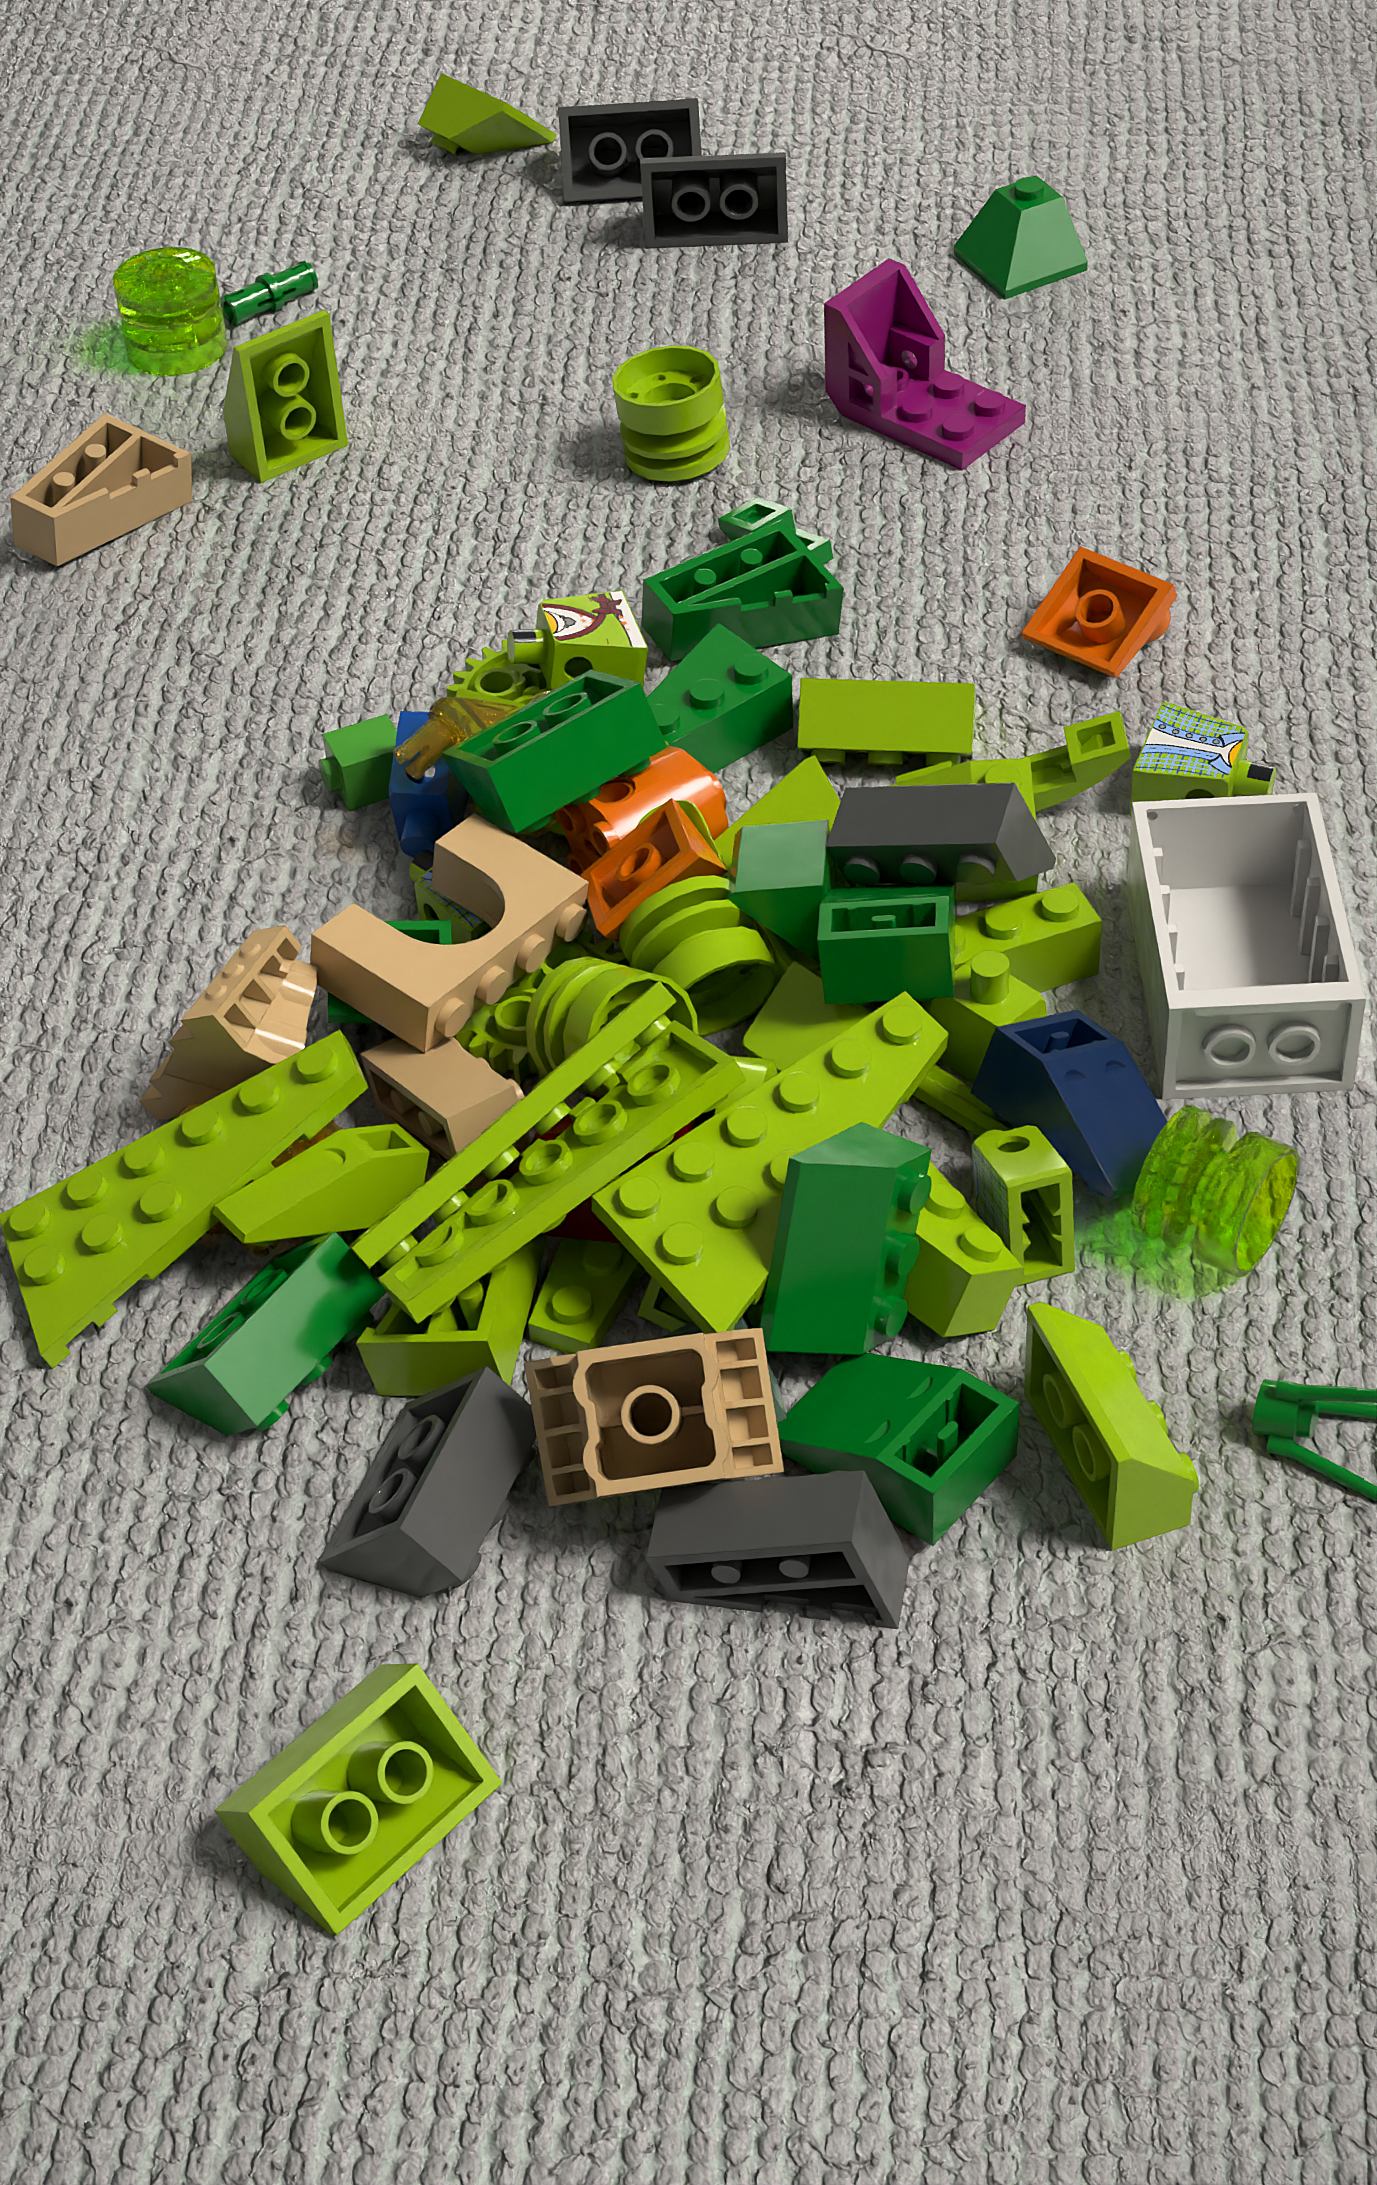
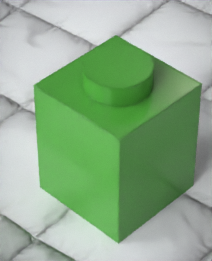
(359, 761)

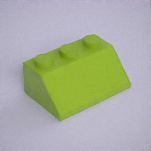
(886, 720)
(1045, 935)
(1105, 1428)
(360, 1795)

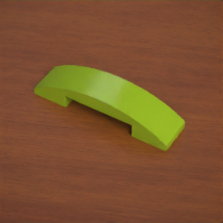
(1091, 754)

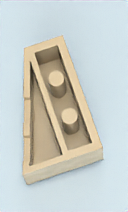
(99, 490)
(441, 1097)

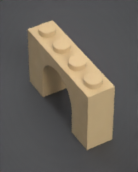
(434, 988)

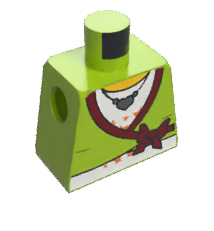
(582, 636)

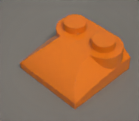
(1101, 612)

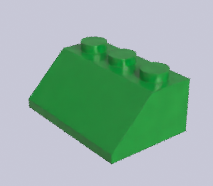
(557, 750)
(845, 1243)
(271, 1337)

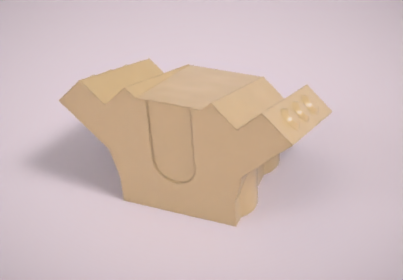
(238, 1025)
(654, 1415)

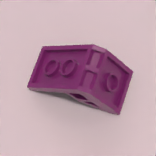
(912, 399)

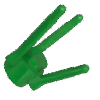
(1292, 1411)

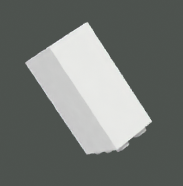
(1243, 947)

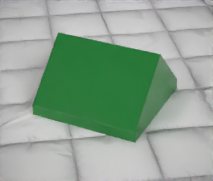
(783, 877)

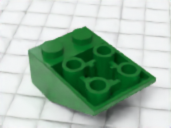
(887, 942)
(916, 1430)

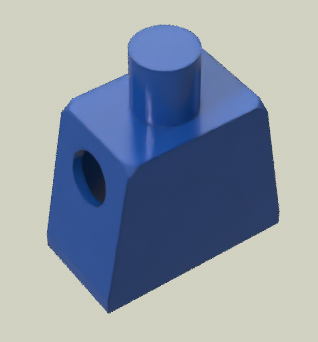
(423, 806)

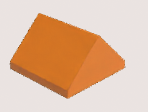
(644, 862)

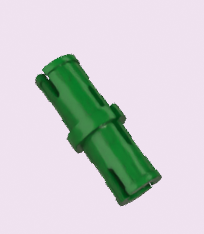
(269, 292)

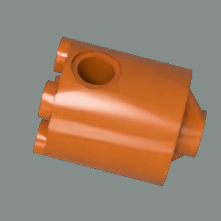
(623, 801)

